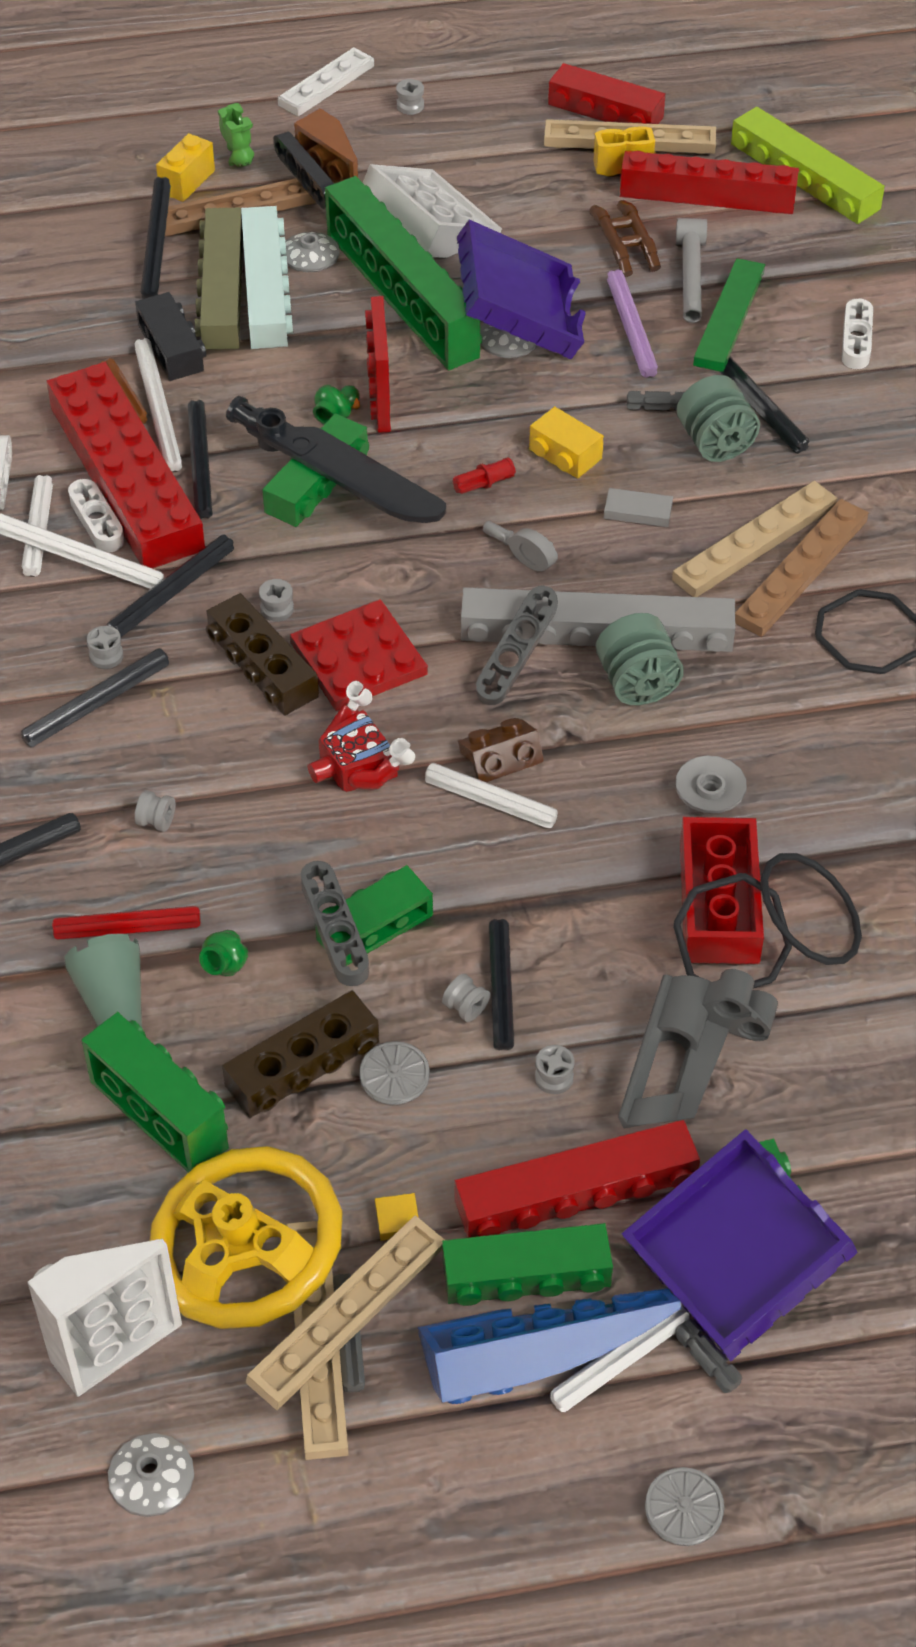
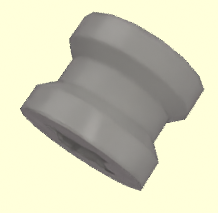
(410, 96)
(276, 600)
(105, 647)
(155, 810)
(466, 997)
(550, 1060)

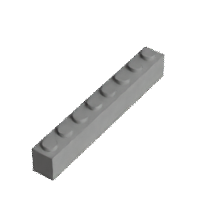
(582, 617)

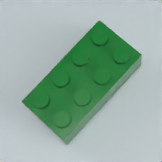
(155, 1092)

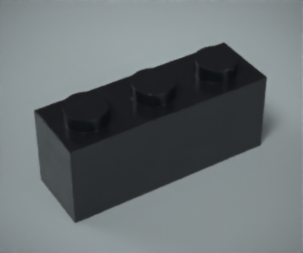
(170, 336)

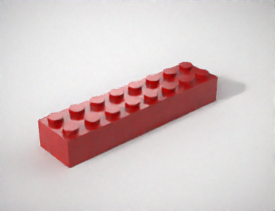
(126, 465)

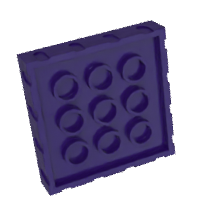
(519, 289)
(739, 1244)

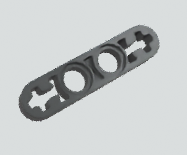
(521, 647)
(331, 923)

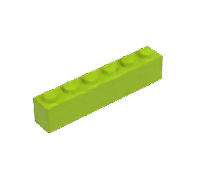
(819, 172)

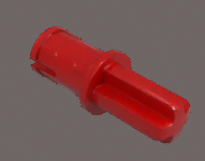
(484, 476)

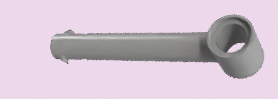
(692, 235)

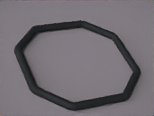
(859, 667)
(716, 884)

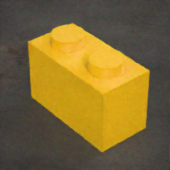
(187, 166)
(566, 442)

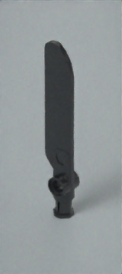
(338, 463)

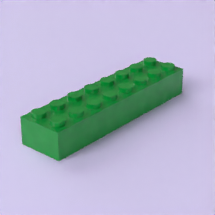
(402, 272)

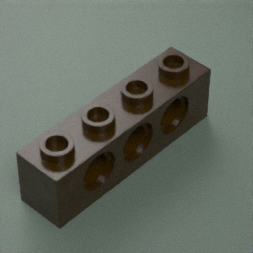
(262, 654)
(311, 1036)

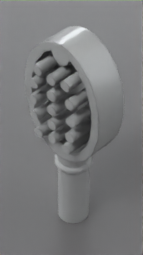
(526, 544)

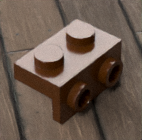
(502, 749)

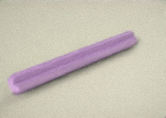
(632, 323)

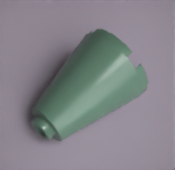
(108, 976)

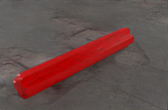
(126, 922)

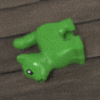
(236, 134)

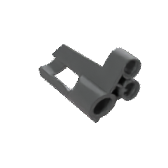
(699, 1019)

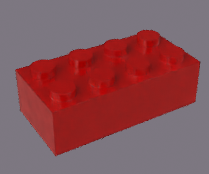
(727, 920)

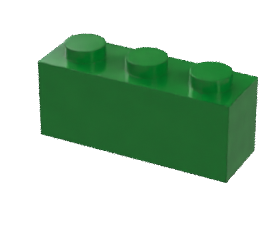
(385, 909)

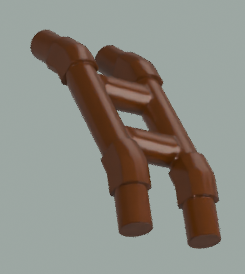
(620, 244)

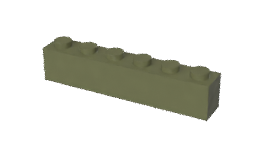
(221, 278)

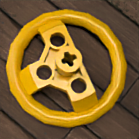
(241, 1232)

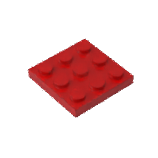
(378, 364)
(359, 647)

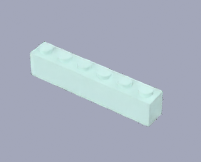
(264, 277)

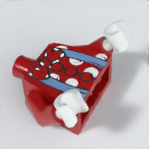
(356, 750)

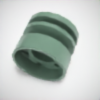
(718, 418)
(639, 659)

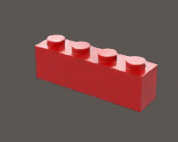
(604, 97)

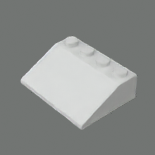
(425, 206)
(104, 1309)

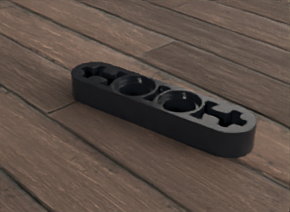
(302, 166)

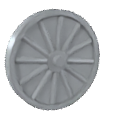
(394, 1073)
(684, 1506)

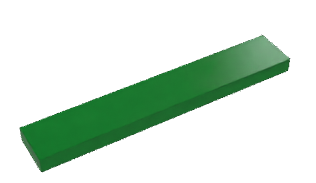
(729, 315)

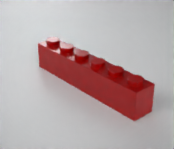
(708, 182)
(576, 1180)

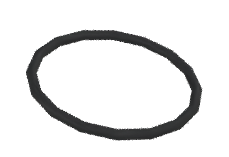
(782, 928)

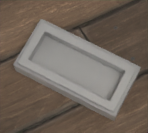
(638, 507)

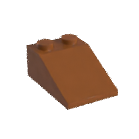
(327, 144)

